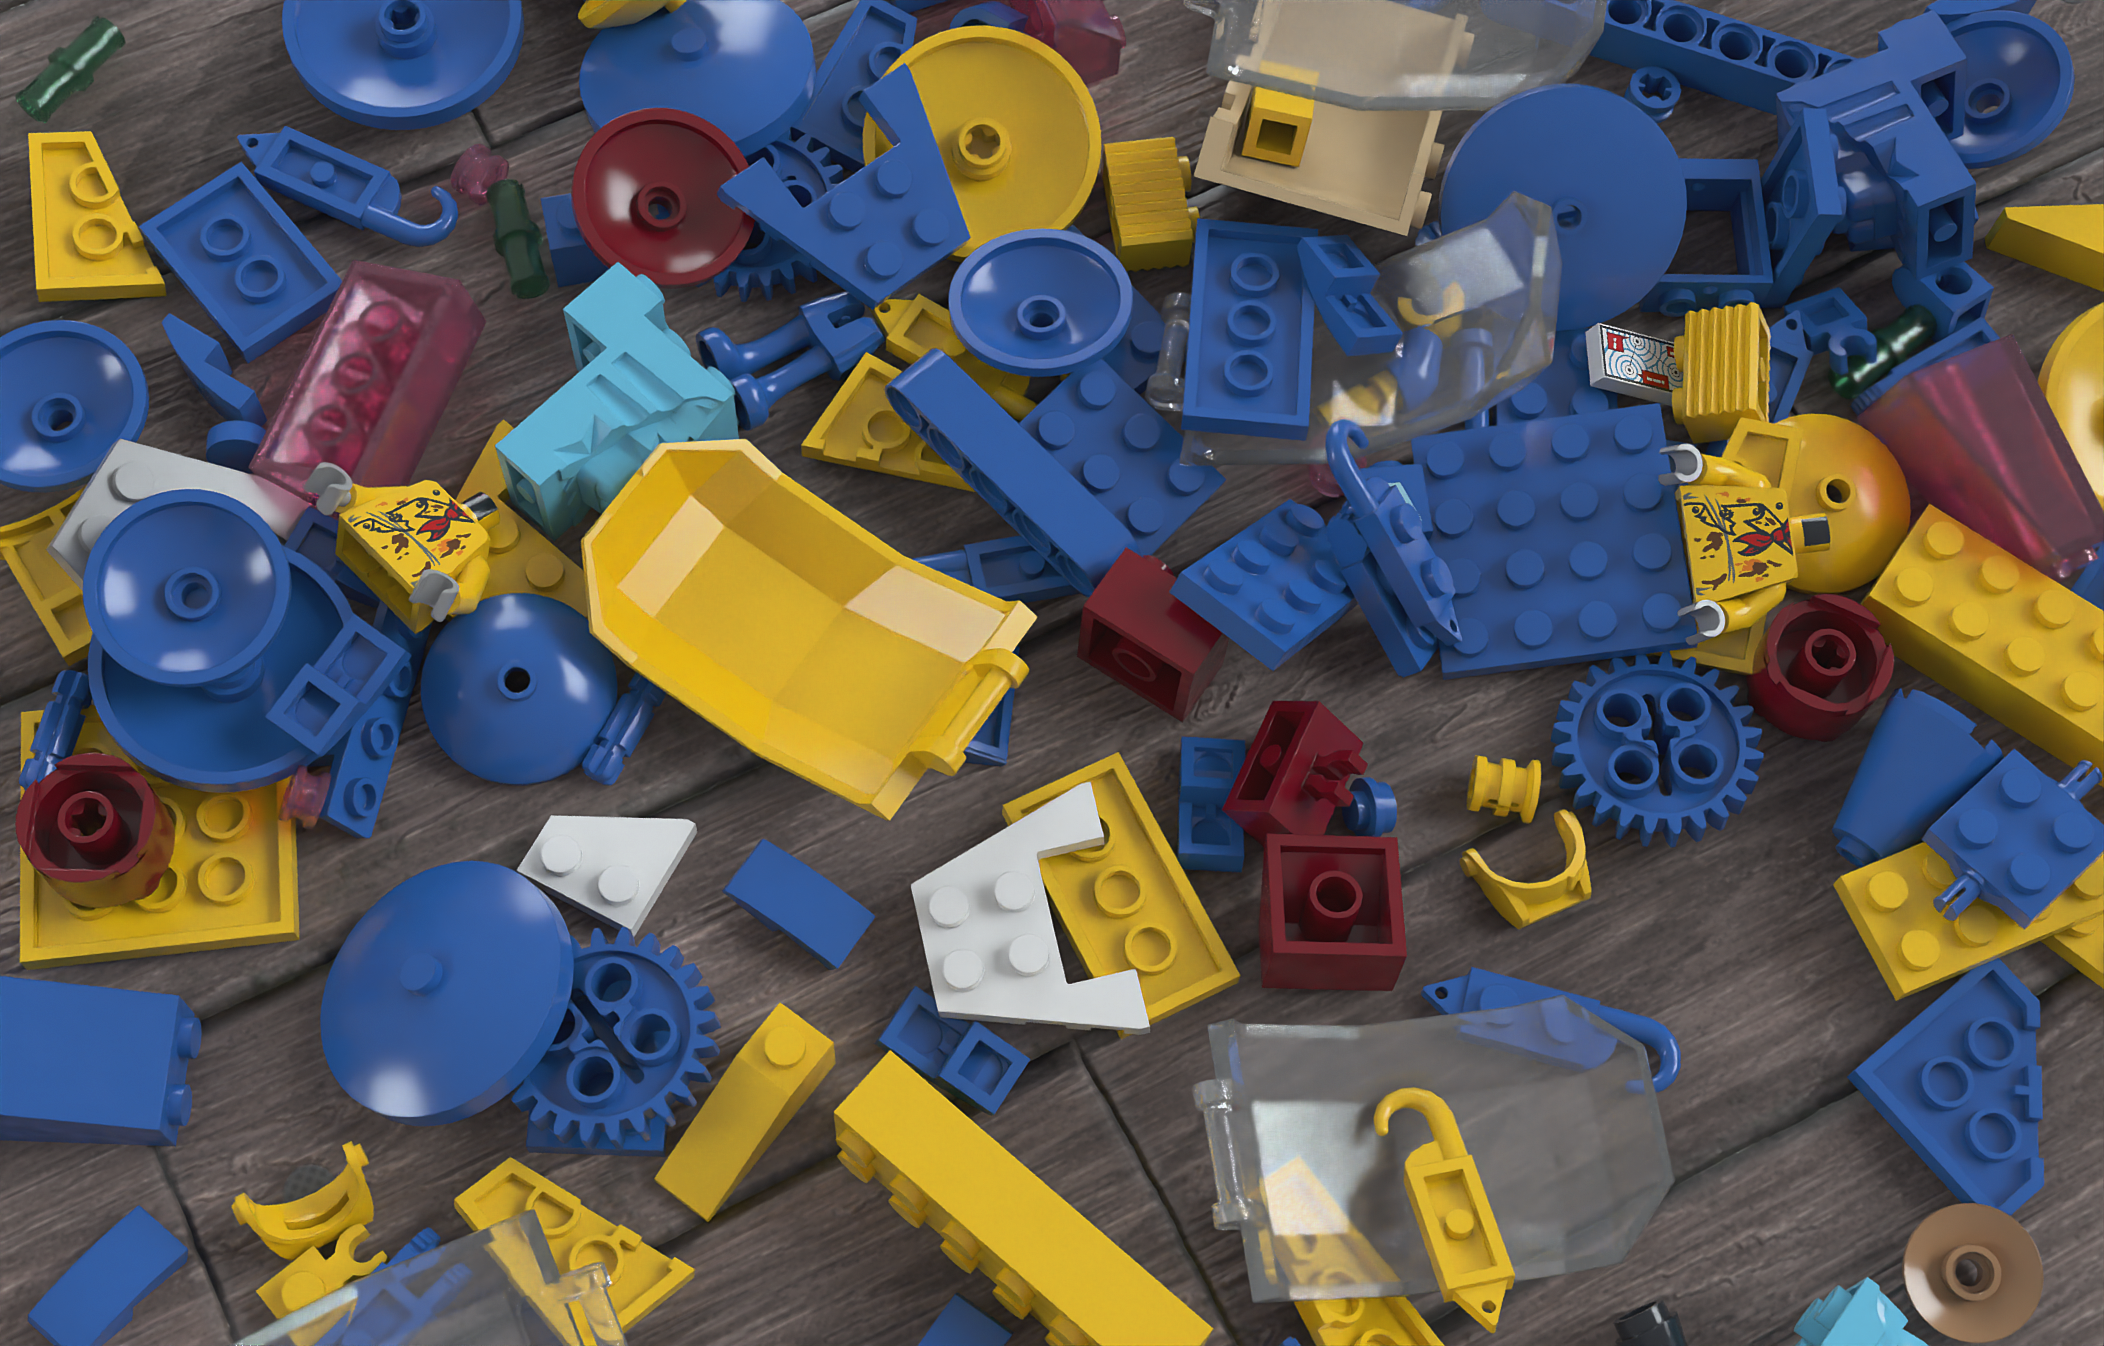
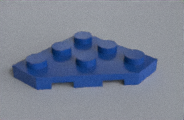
(1968, 1088)

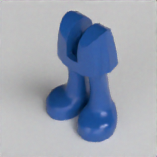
(827, 326)

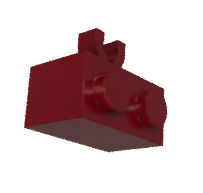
(1295, 772)

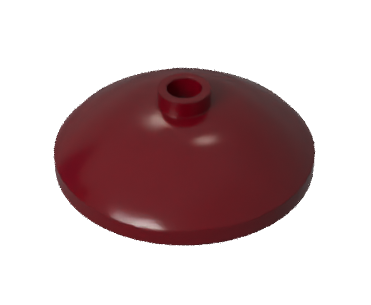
(669, 162)

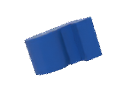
(1952, 296)

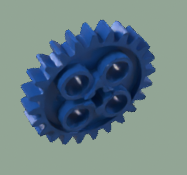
(807, 177)
(1712, 743)
(658, 1000)

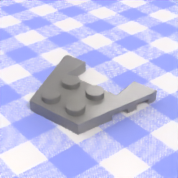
(139, 471)

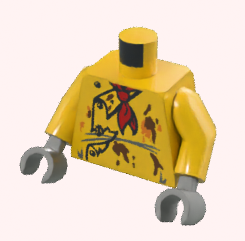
(1736, 540)
(410, 543)

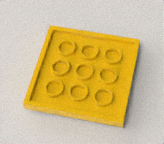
(223, 888)

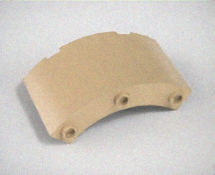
(1351, 167)

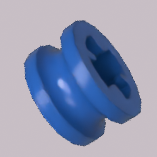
(1651, 80)

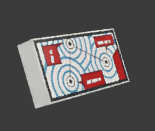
(1632, 364)

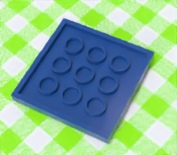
(1557, 540)

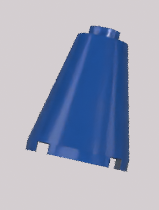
(1909, 776)

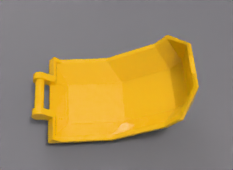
(795, 624)

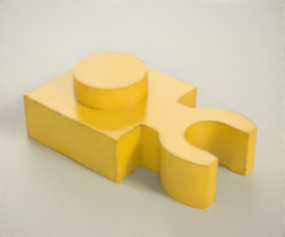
(314, 1276)

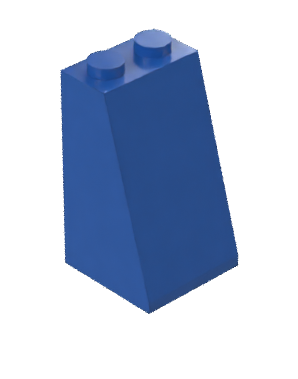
(93, 1063)

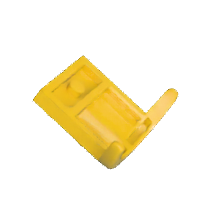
(45, 582)

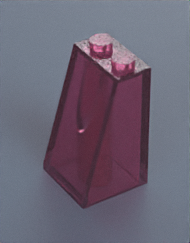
(1993, 456)

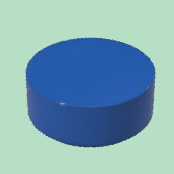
(233, 444)

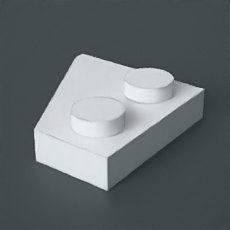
(608, 863)

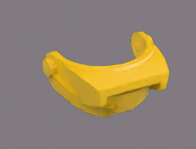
(1528, 903)
(287, 1225)

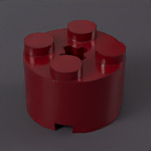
(1819, 667)
(96, 831)

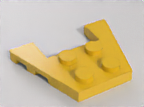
(518, 554)

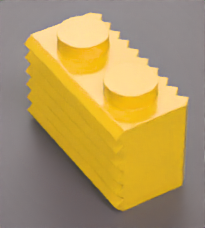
(1148, 203)
(1723, 371)

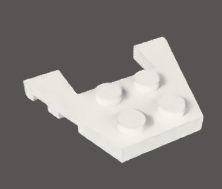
(995, 937)

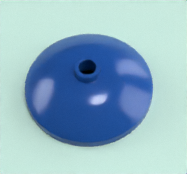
(2021, 69)
(1040, 302)
(57, 376)
(162, 553)
(527, 733)

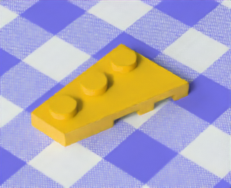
(81, 227)
(868, 434)
(577, 1238)

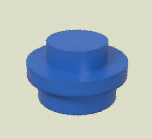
(1372, 808)

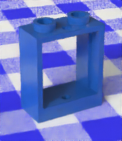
(1731, 187)

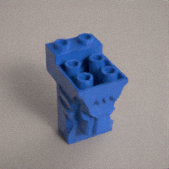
(1894, 143)

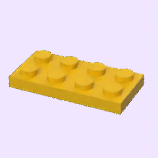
(1130, 898)
(1919, 946)

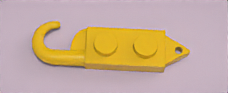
(921, 325)
(1452, 1209)

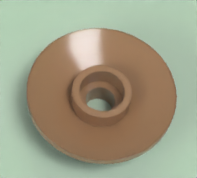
(2006, 1266)

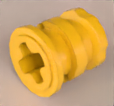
(1504, 787)

